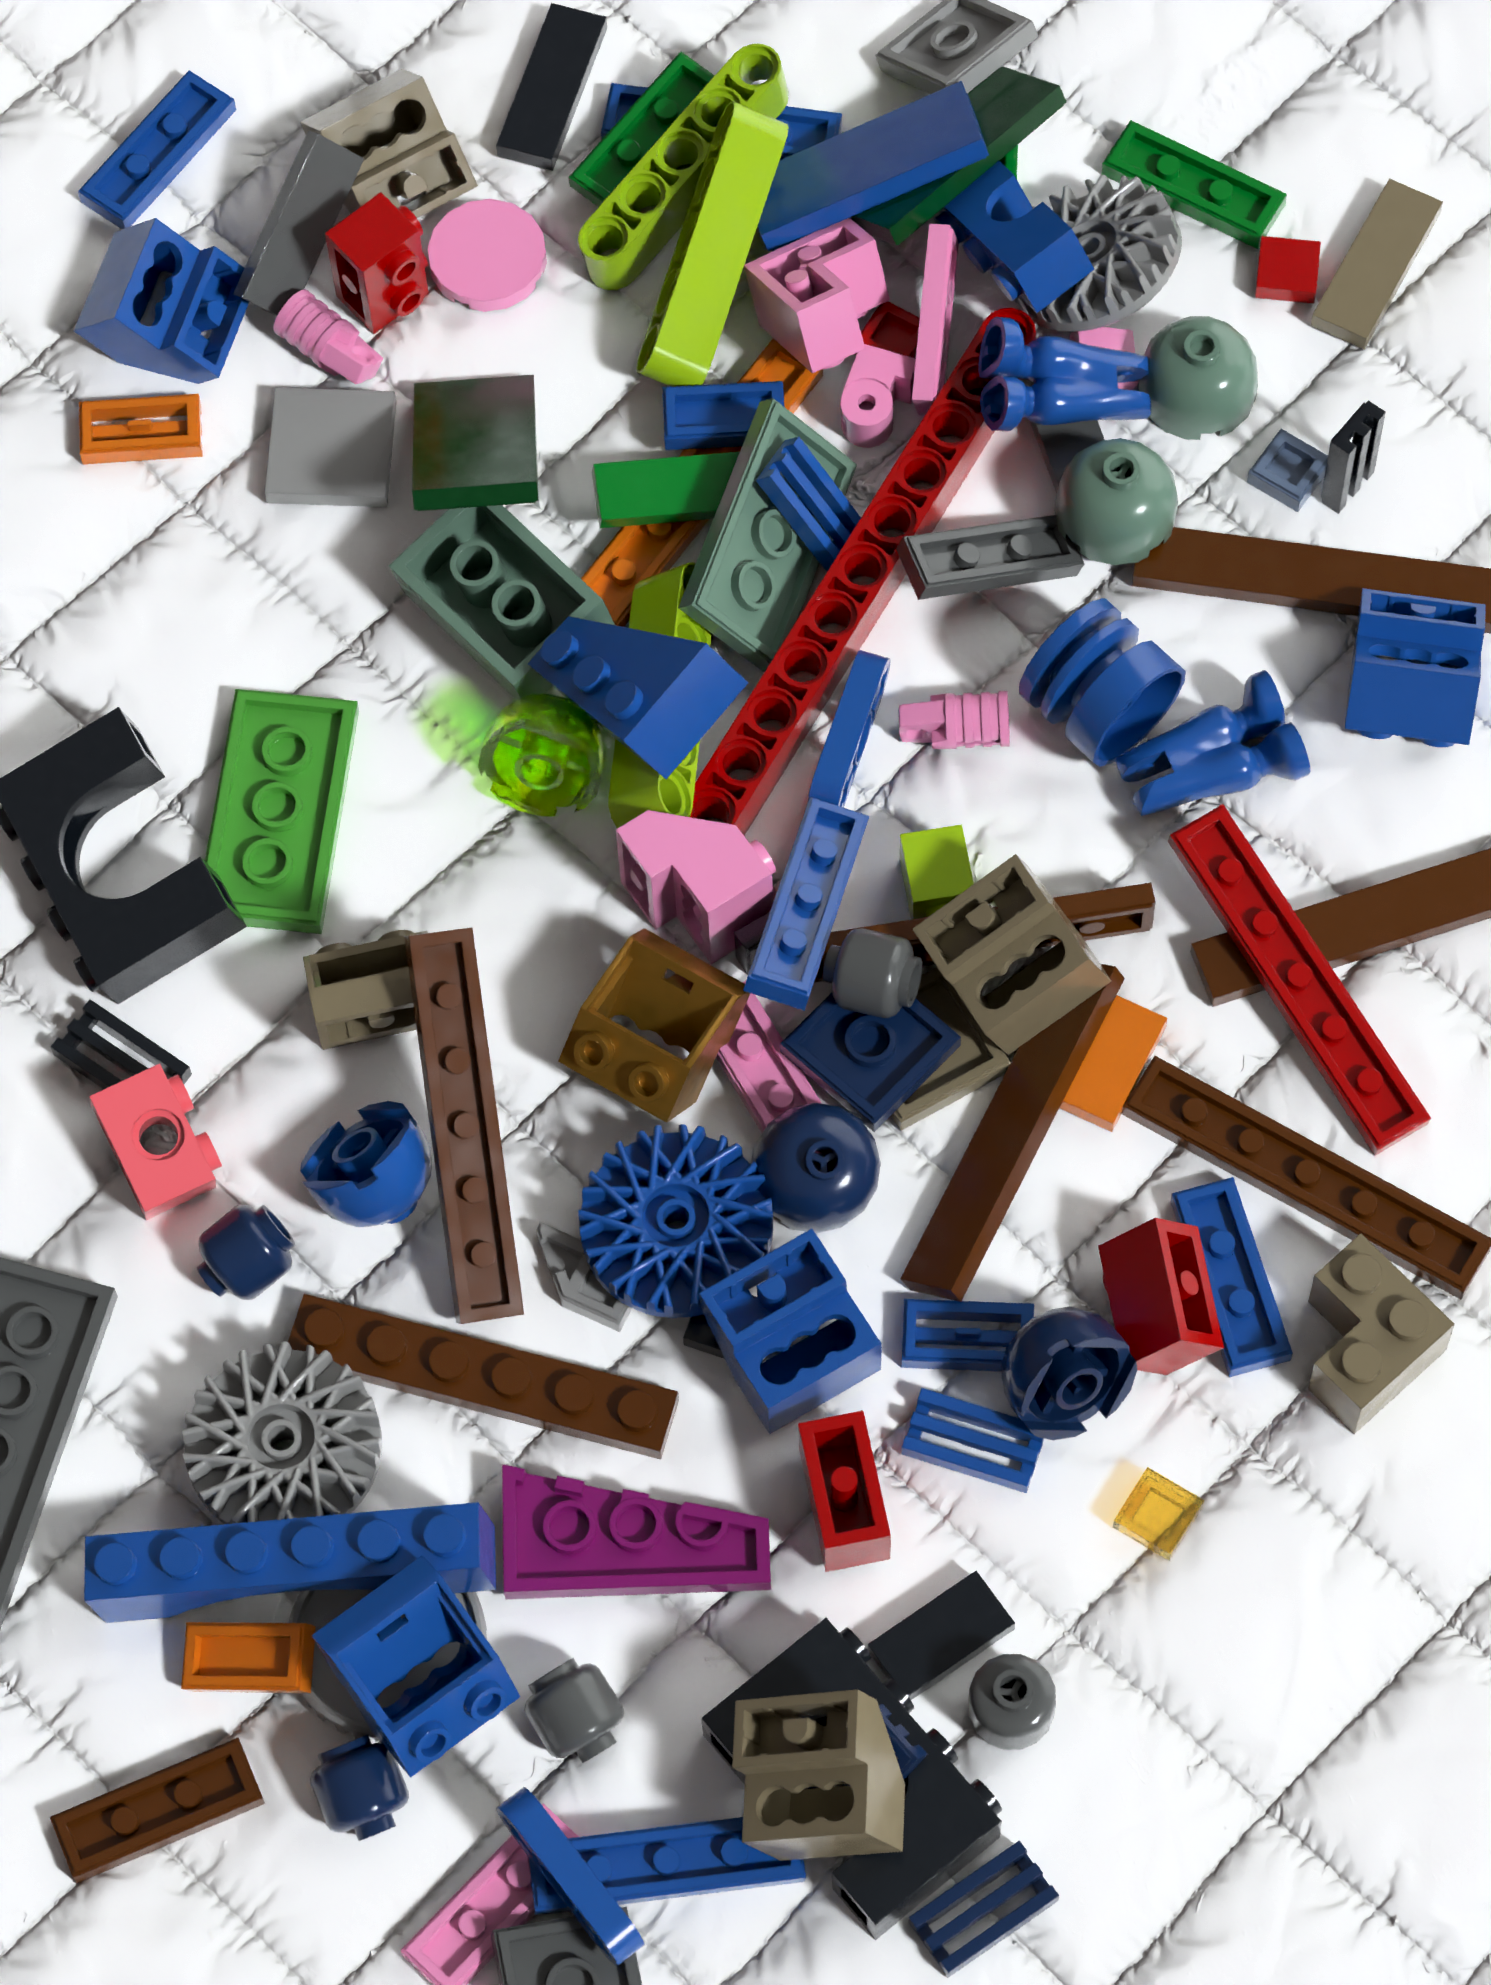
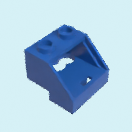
(194, 301)
(1411, 697)
(788, 1306)
(451, 1699)

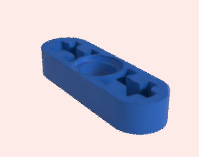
(850, 728)
(570, 1876)

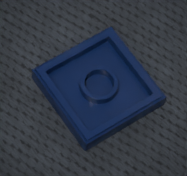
(869, 1059)

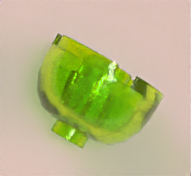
(543, 755)

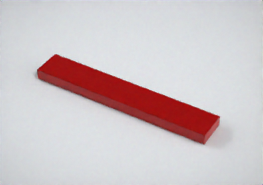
(1299, 980)

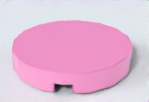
(487, 254)

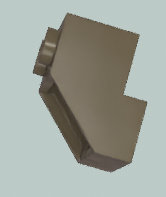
(412, 161)
(978, 943)
(361, 990)
(793, 1753)

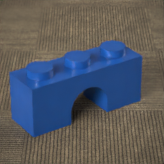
(1024, 246)

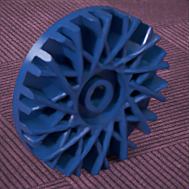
(666, 1182)

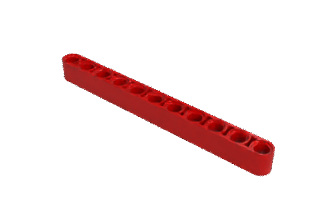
(847, 603)

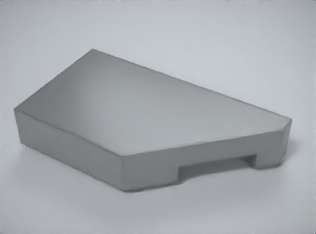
(575, 1282)

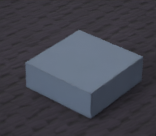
(1288, 470)

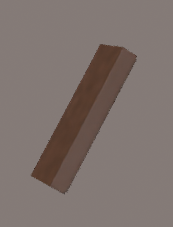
(157, 1810)

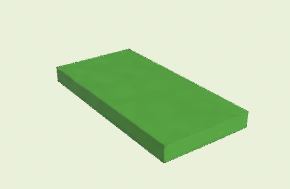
(281, 806)

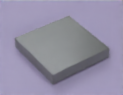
(956, 44)
(330, 447)

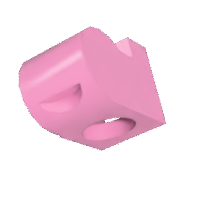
(870, 392)

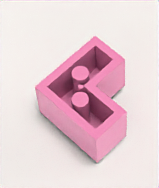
(817, 291)

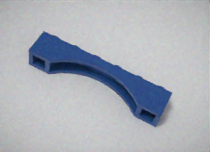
(192, 1567)

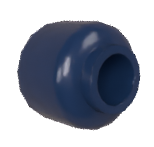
(245, 1252)
(359, 1788)

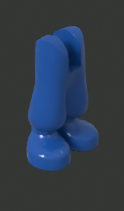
(1068, 378)
(1209, 752)

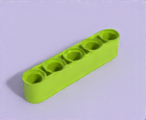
(658, 184)
(712, 247)
(634, 783)

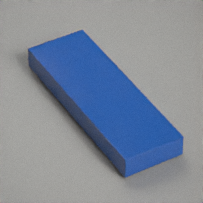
(157, 150)
(1239, 1285)

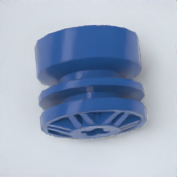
(1101, 682)

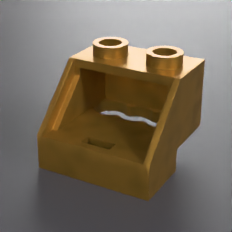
(689, 1010)

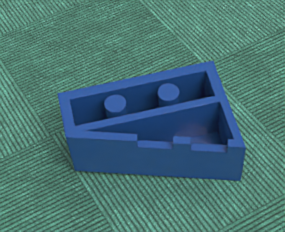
(640, 685)

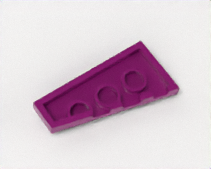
(614, 1543)

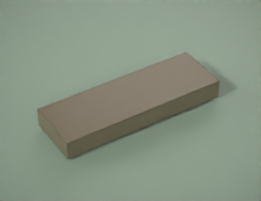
(1376, 263)

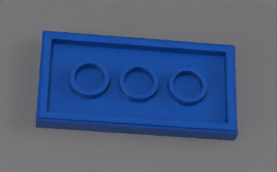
(871, 165)

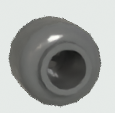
(873, 973)
(574, 1710)
(1017, 1722)

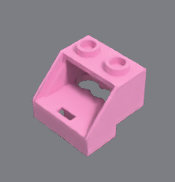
(695, 873)

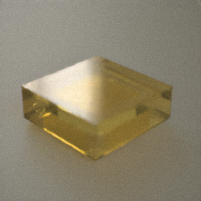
(1158, 1513)

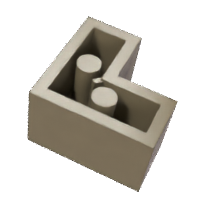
(1386, 1331)

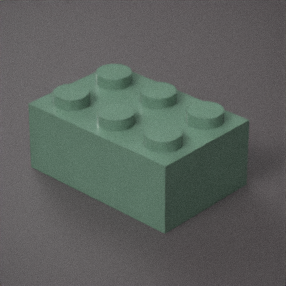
(494, 591)

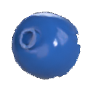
(370, 1169)

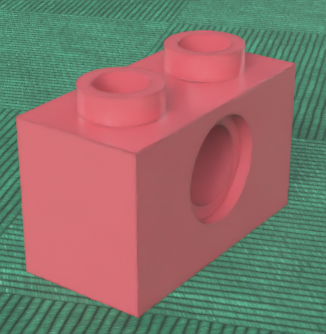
(163, 1179)

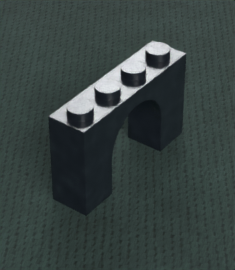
(53, 808)
(943, 1813)

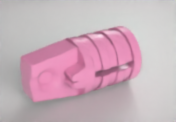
(326, 338)
(957, 720)

